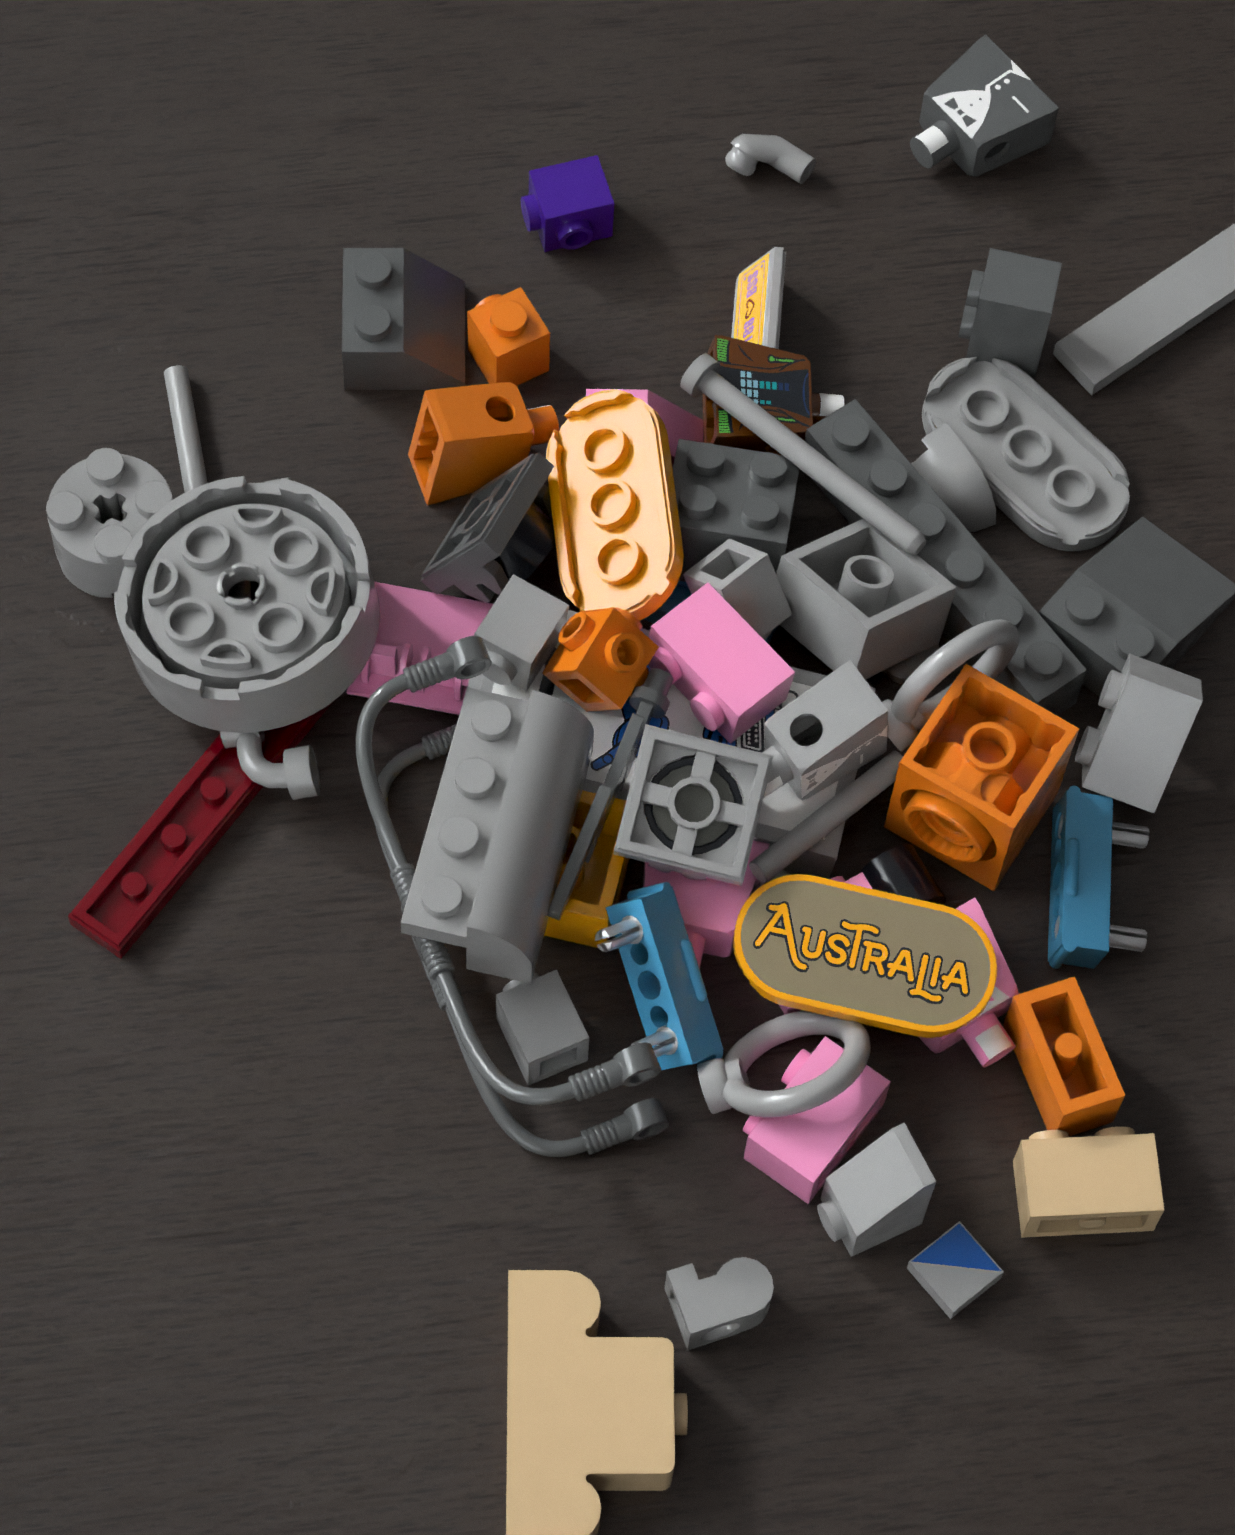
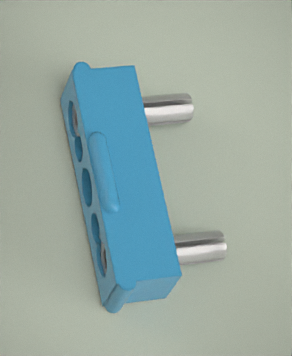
(1082, 880)
(663, 976)

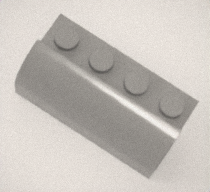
(500, 830)

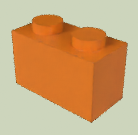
(1064, 1058)

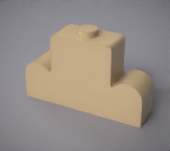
(581, 1407)

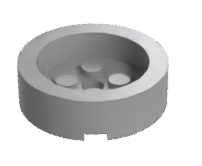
(244, 659)

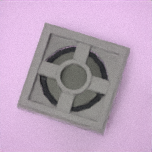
(692, 808)

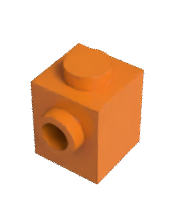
(508, 338)

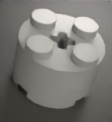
(98, 512)

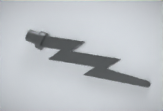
(649, 702)

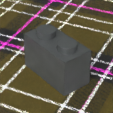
(1010, 309)

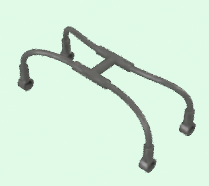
(628, 1067)

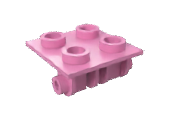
(414, 629)

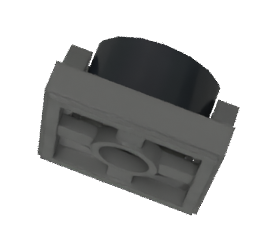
(497, 533)

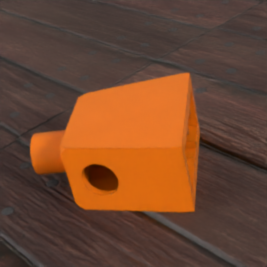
(473, 436)

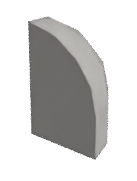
(957, 478)

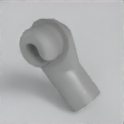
(772, 150)

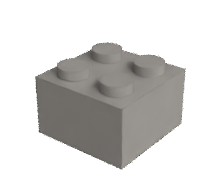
(863, 599)

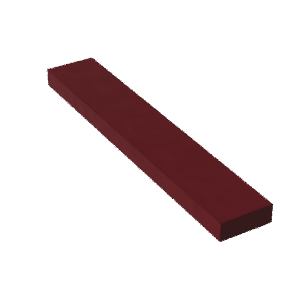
(175, 841)

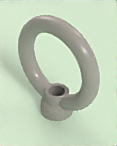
(909, 711)
(728, 1086)

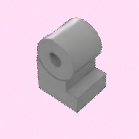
(721, 1303)

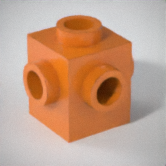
(601, 658)

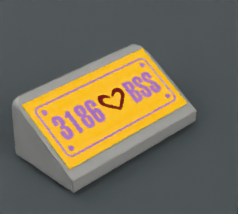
(760, 300)

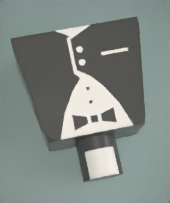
(982, 113)

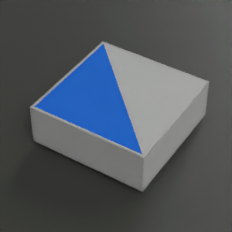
(955, 1269)

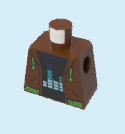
(774, 381)

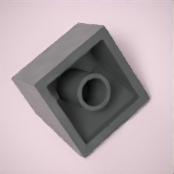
(401, 322)

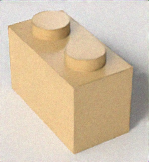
(1087, 1183)

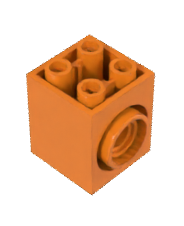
(980, 776)

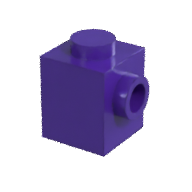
(569, 204)

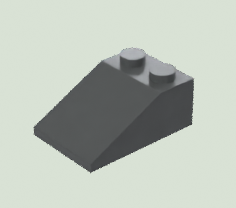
(1138, 599)

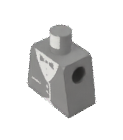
(825, 733)

